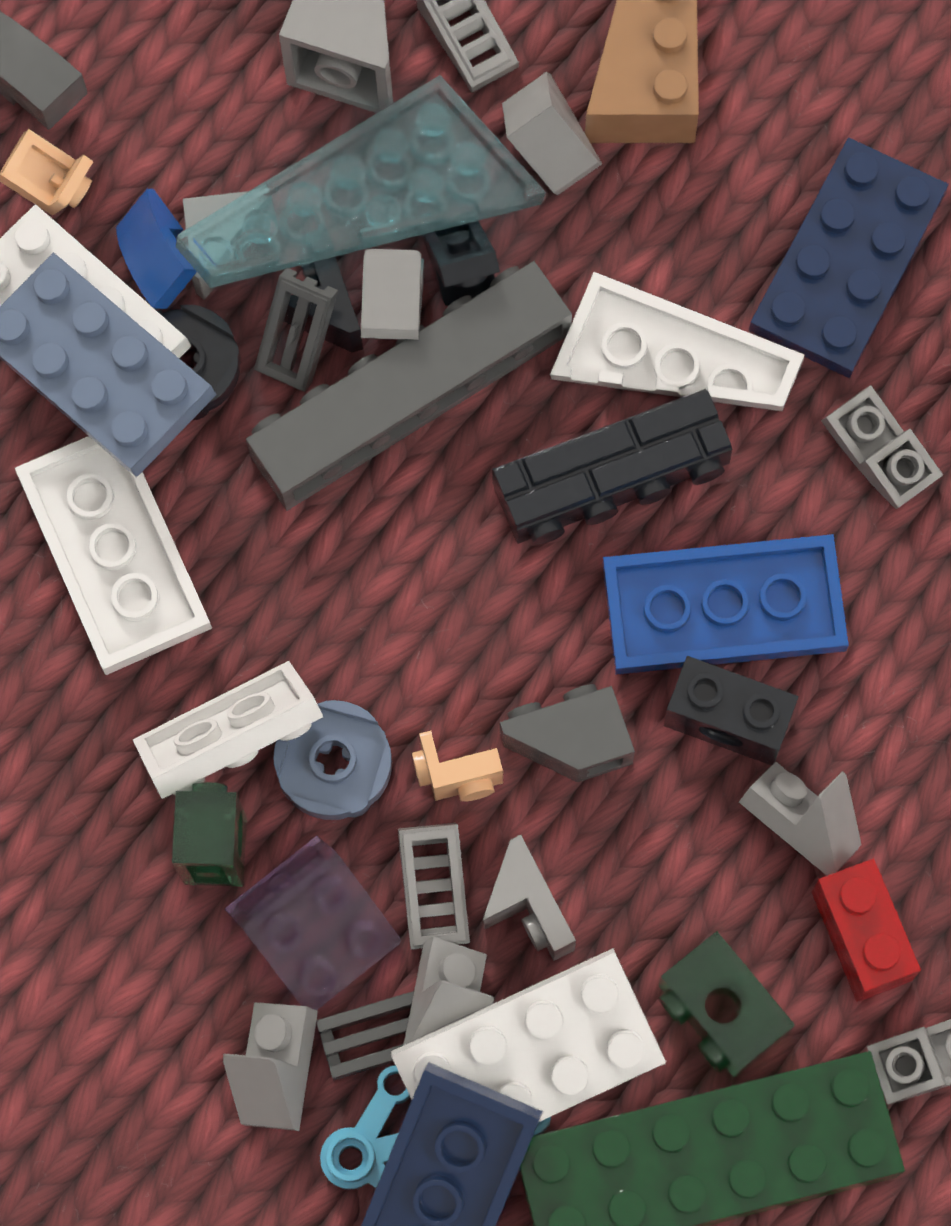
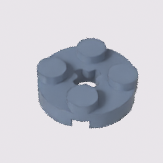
(350, 789)

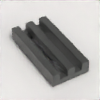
(307, 294)
(357, 1016)

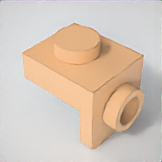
(46, 174)
(467, 776)

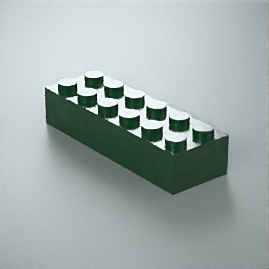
(718, 1152)

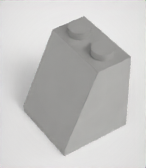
(338, 51)

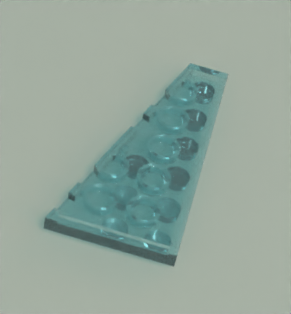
(384, 181)

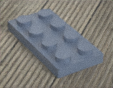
(98, 365)

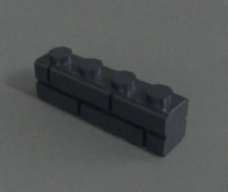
(612, 467)

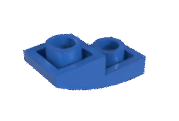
(150, 251)

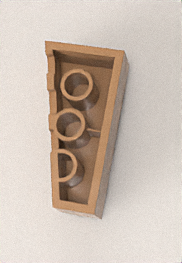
(647, 75)

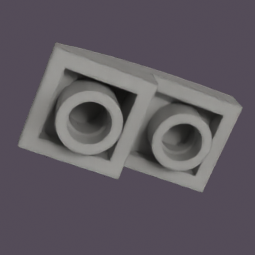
(881, 449)
(914, 1062)

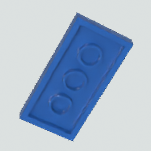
(725, 604)

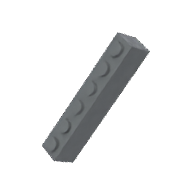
(409, 384)

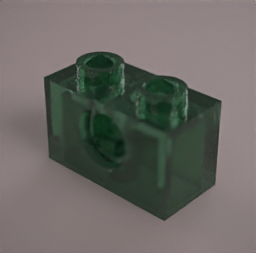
(209, 836)
(718, 970)

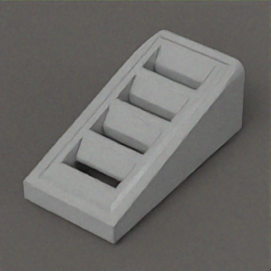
(437, 15)
(424, 835)

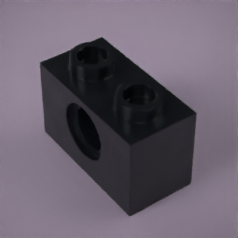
(730, 710)

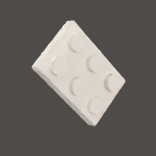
(228, 729)

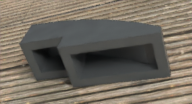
(36, 75)

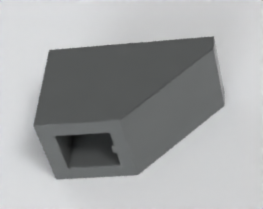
(573, 737)

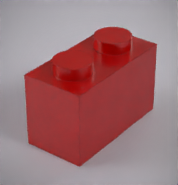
(865, 930)

